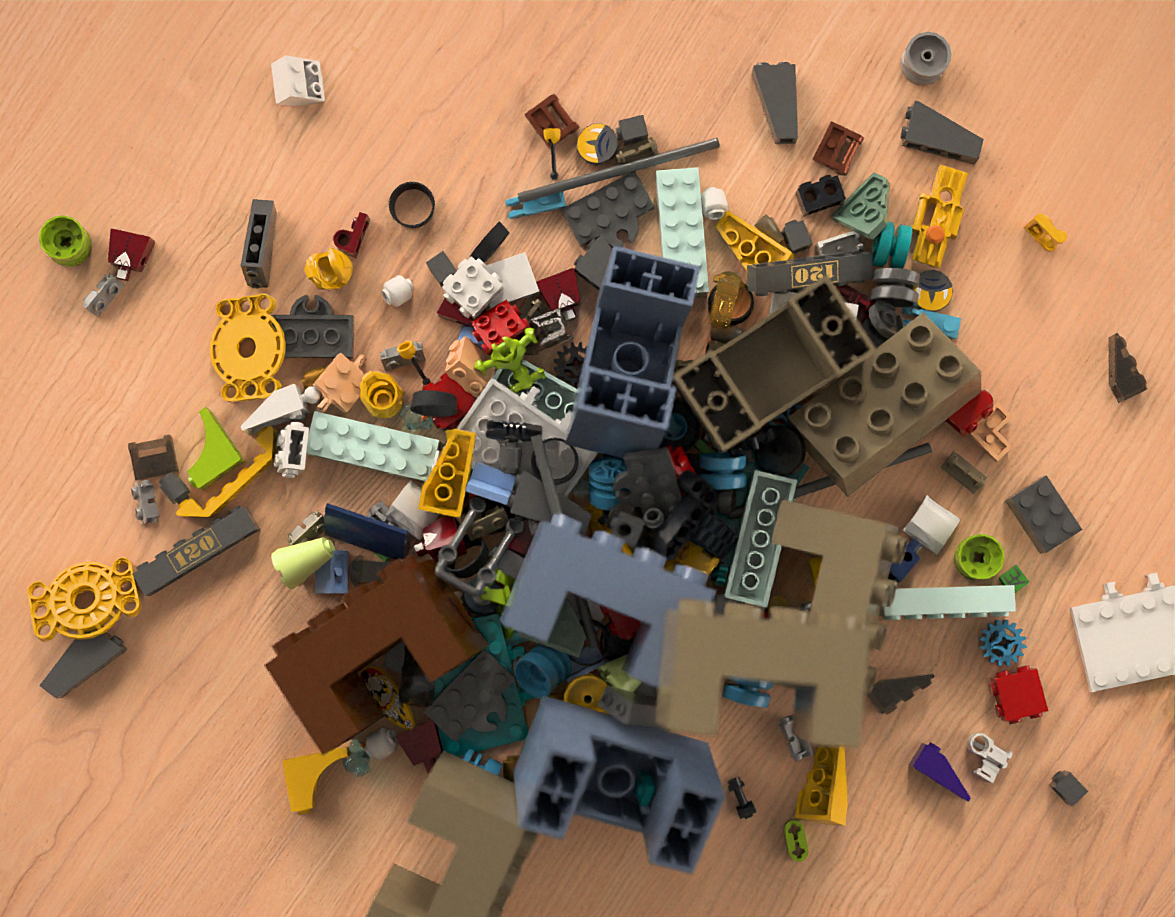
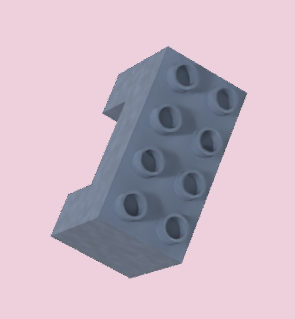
(632, 354)
(600, 572)
(588, 767)

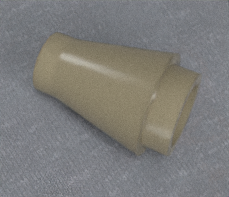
(769, 228)

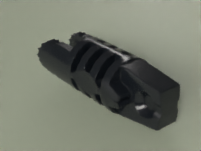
(513, 431)

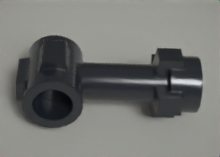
(745, 808)

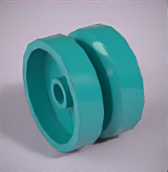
(892, 246)

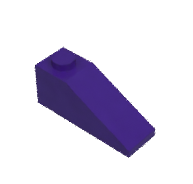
(935, 766)

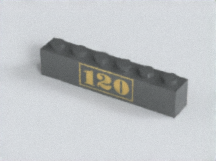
(803, 272)
(196, 551)

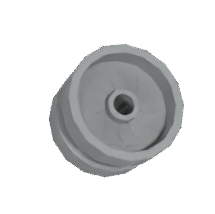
(925, 58)

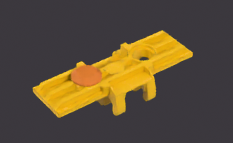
(946, 217)

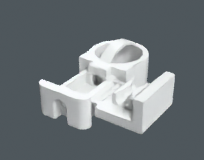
(991, 759)

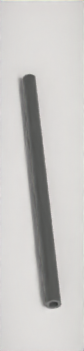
(618, 170)
(827, 481)
(555, 507)

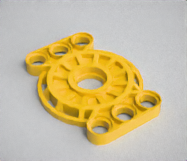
(269, 347)
(65, 588)

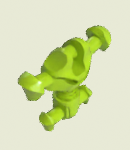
(509, 356)

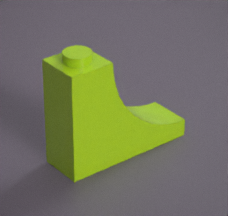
(218, 455)

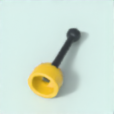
(552, 136)
(407, 351)

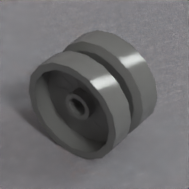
(896, 287)

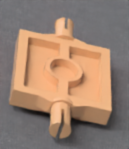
(340, 383)

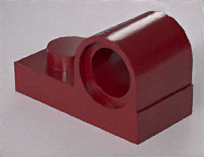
(356, 237)

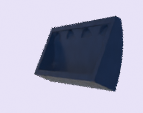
(366, 532)

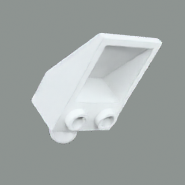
(282, 407)

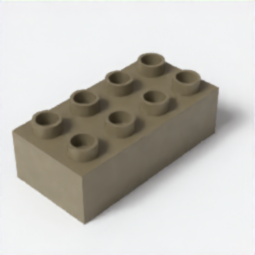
(886, 404)

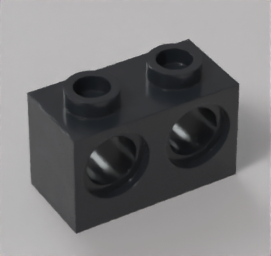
(822, 199)

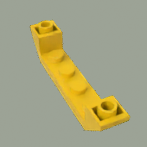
(267, 440)

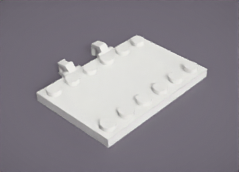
(502, 404)
(1127, 635)

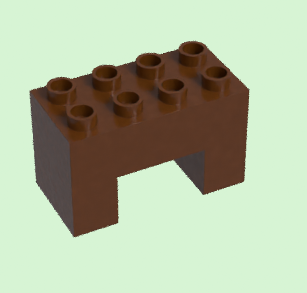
(322, 661)

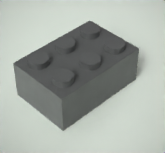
(1043, 514)

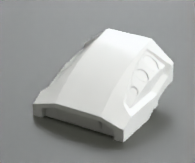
(406, 513)
(931, 525)

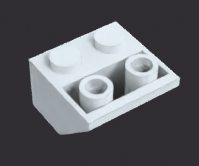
(297, 81)

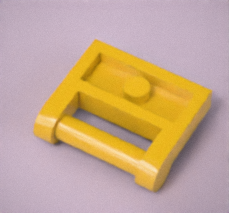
(1040, 227)

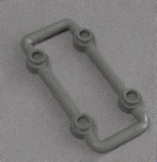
(486, 575)

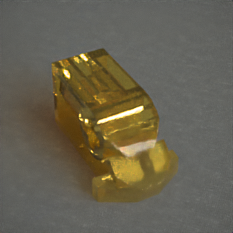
(725, 298)

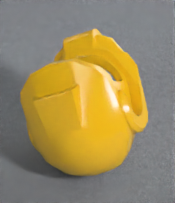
(335, 267)
(381, 394)

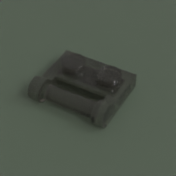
(155, 464)

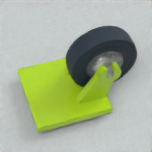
(489, 601)

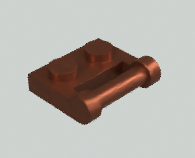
(541, 118)
(831, 145)

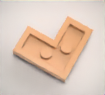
(988, 436)

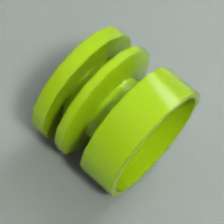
(58, 231)
(991, 559)

